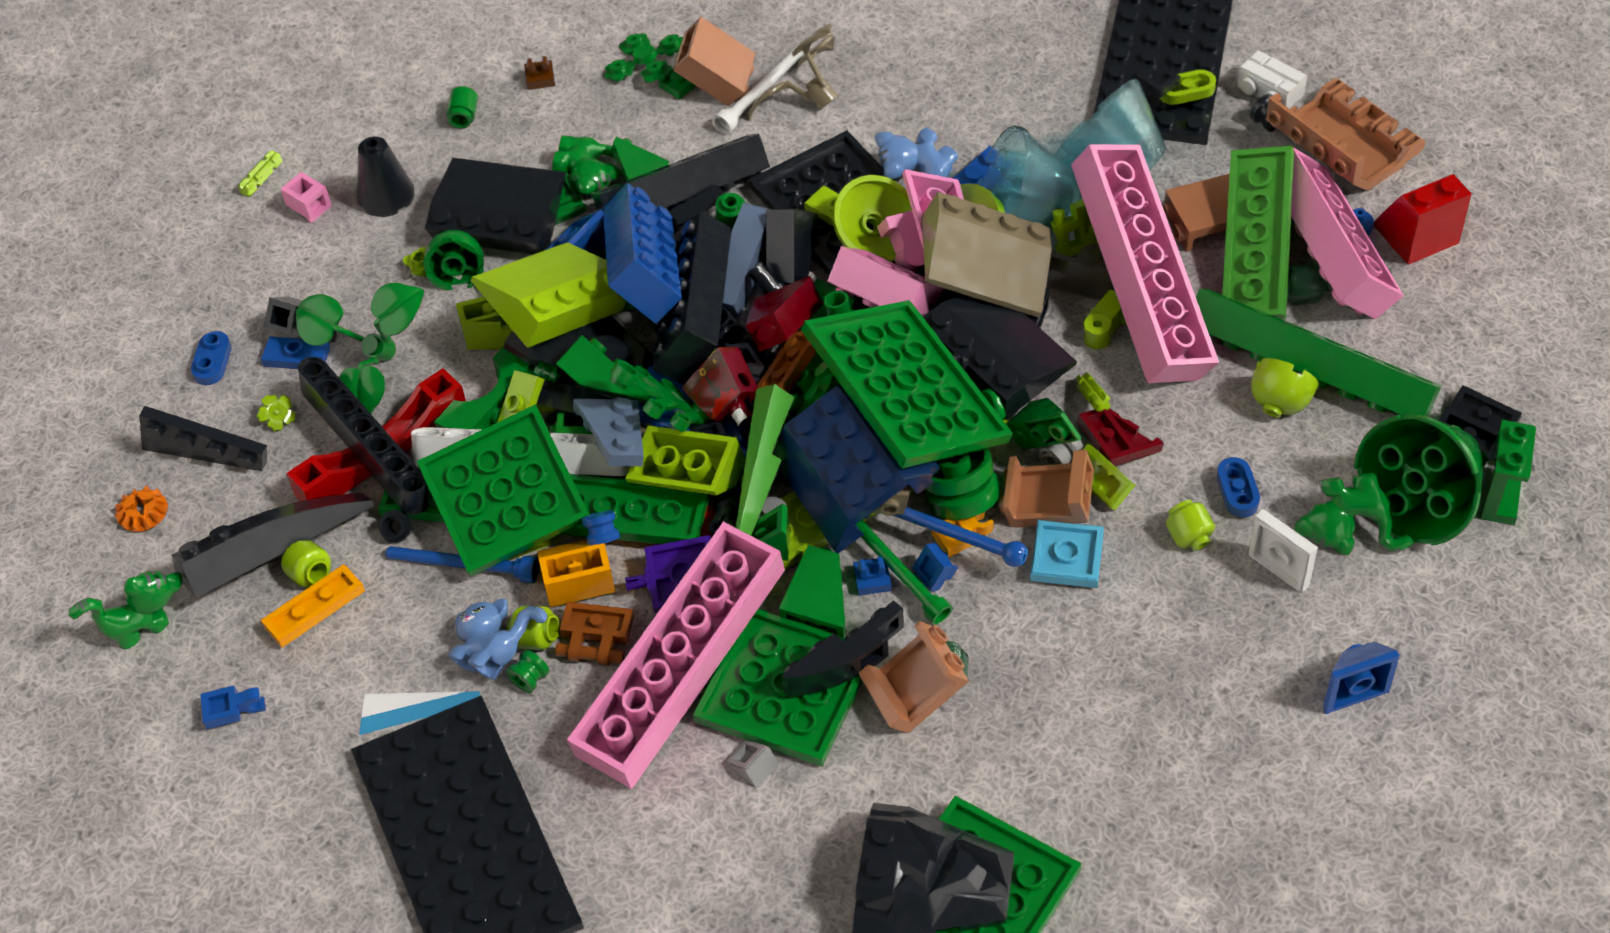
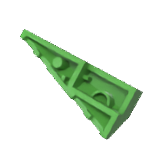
(761, 465)

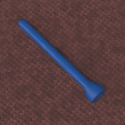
(524, 568)

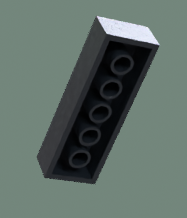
(692, 325)

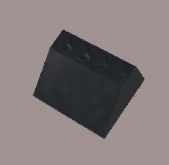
(497, 204)
(1002, 349)

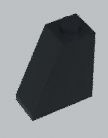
(790, 243)

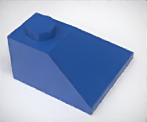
(1360, 675)

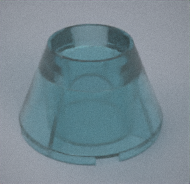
(1121, 120)

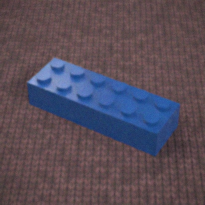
(641, 252)

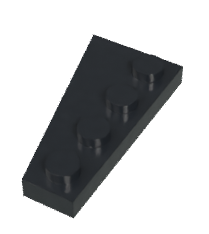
(192, 440)

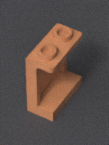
(1197, 209)
(1047, 491)
(916, 679)

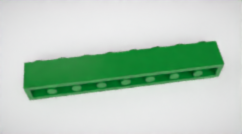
(1325, 359)

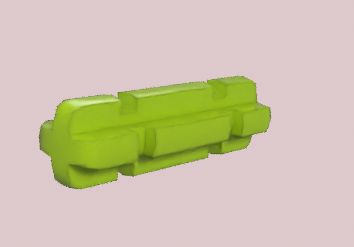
(260, 173)
(1092, 392)

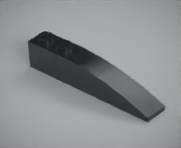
(259, 538)

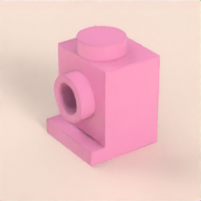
(306, 196)

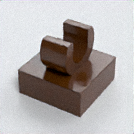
(539, 74)

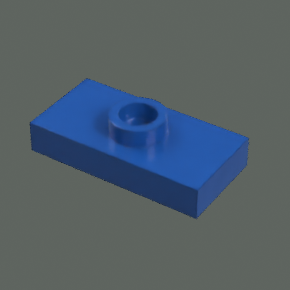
(288, 352)

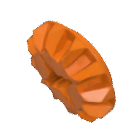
(154, 509)

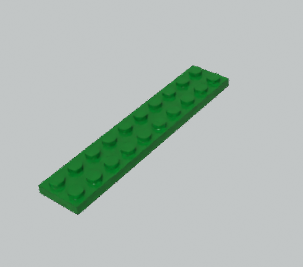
(640, 510)

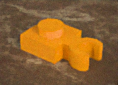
(953, 546)

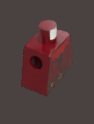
(723, 387)

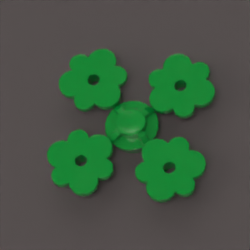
(644, 54)

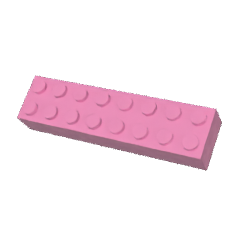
(1144, 264)
(676, 655)

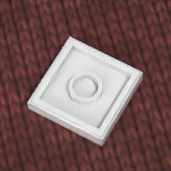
(1282, 551)

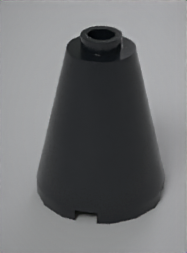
(381, 179)

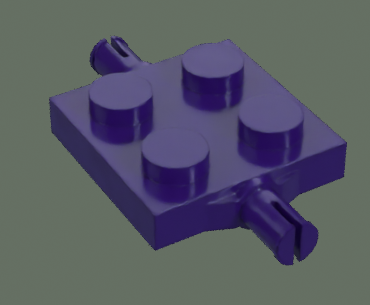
(666, 567)

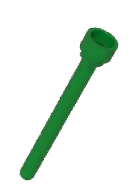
(935, 607)

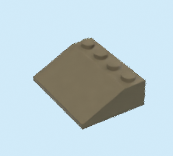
(986, 253)

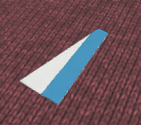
(393, 709)

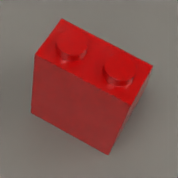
(1426, 219)

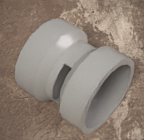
(1059, 453)

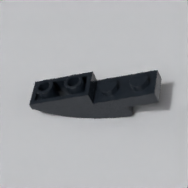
(838, 661)

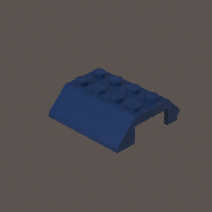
(842, 466)

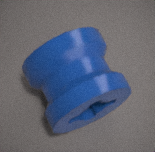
(601, 527)

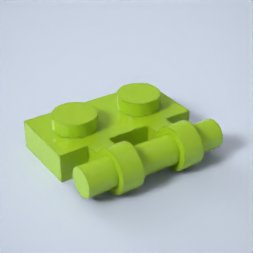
(1079, 222)

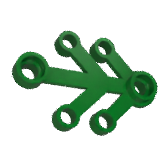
(665, 391)

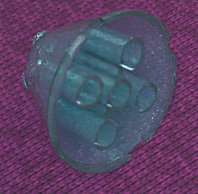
(1029, 177)

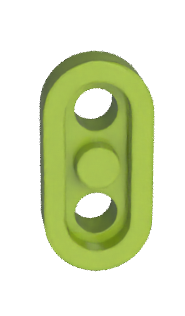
(1192, 87)

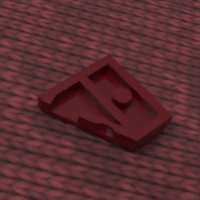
(1116, 437)

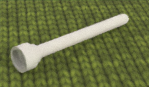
(727, 119)

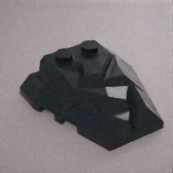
(608, 331)
(927, 875)

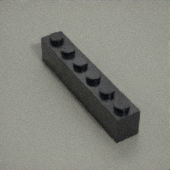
(697, 173)

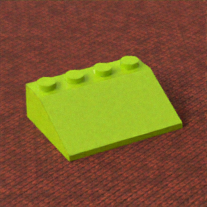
(550, 292)

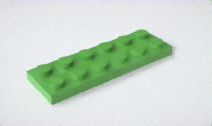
(1259, 228)

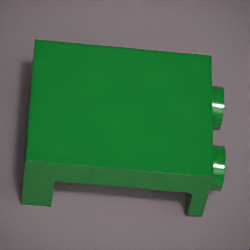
(1506, 470)

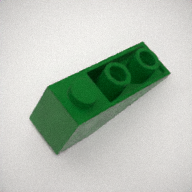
(591, 370)
(1042, 425)

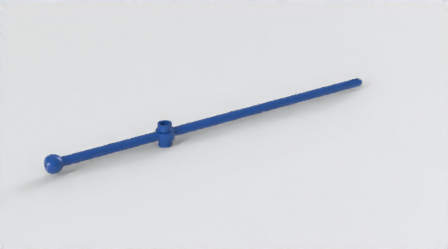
(1012, 553)

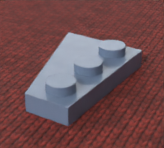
(614, 427)

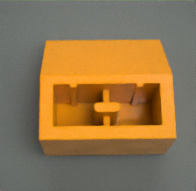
(575, 572)

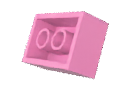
(881, 281)

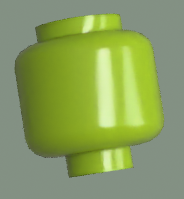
(1190, 525)
(306, 563)
(537, 635)

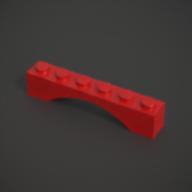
(342, 471)

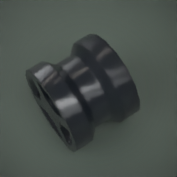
(1259, 112)

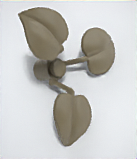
(818, 87)

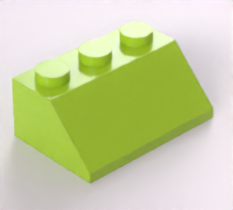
(688, 461)

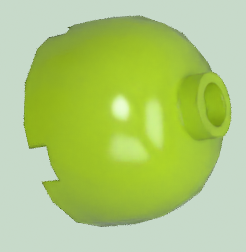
(1280, 388)

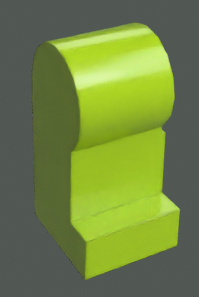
(1103, 321)

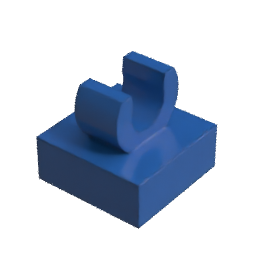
(933, 567)
(871, 576)

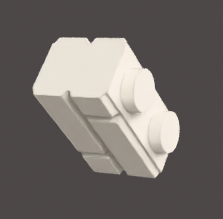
(1269, 76)

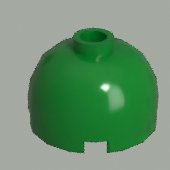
(451, 255)

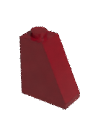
(782, 312)

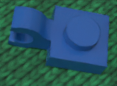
(225, 705)

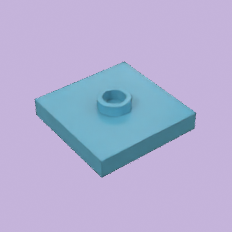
(1067, 554)

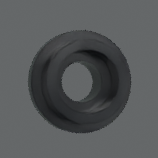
(386, 529)

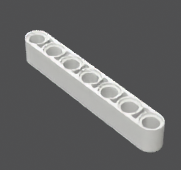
(576, 450)

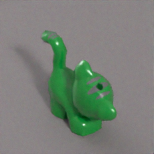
(580, 159)
(1333, 521)
(144, 607)

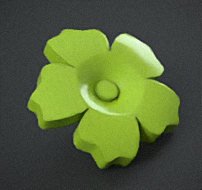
(276, 412)

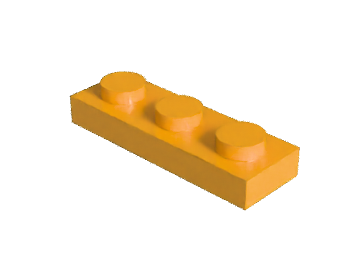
(312, 605)

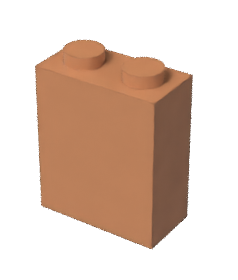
(715, 62)

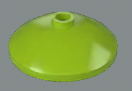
(868, 201)

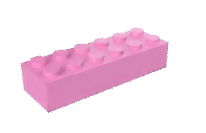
(1339, 241)

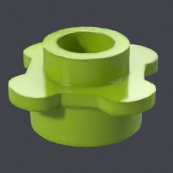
(415, 262)

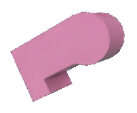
(904, 239)

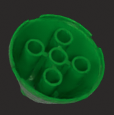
(1427, 474)

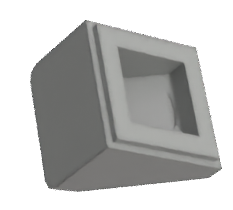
(752, 762)

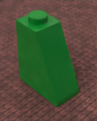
(816, 592)

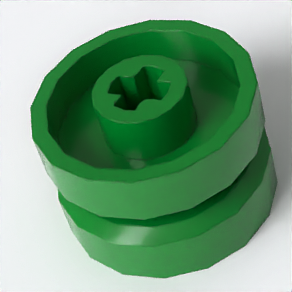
(963, 486)

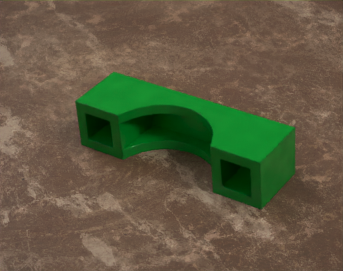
(485, 410)

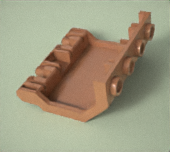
(1346, 136)

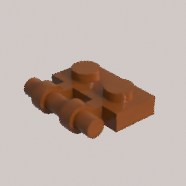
(594, 623)

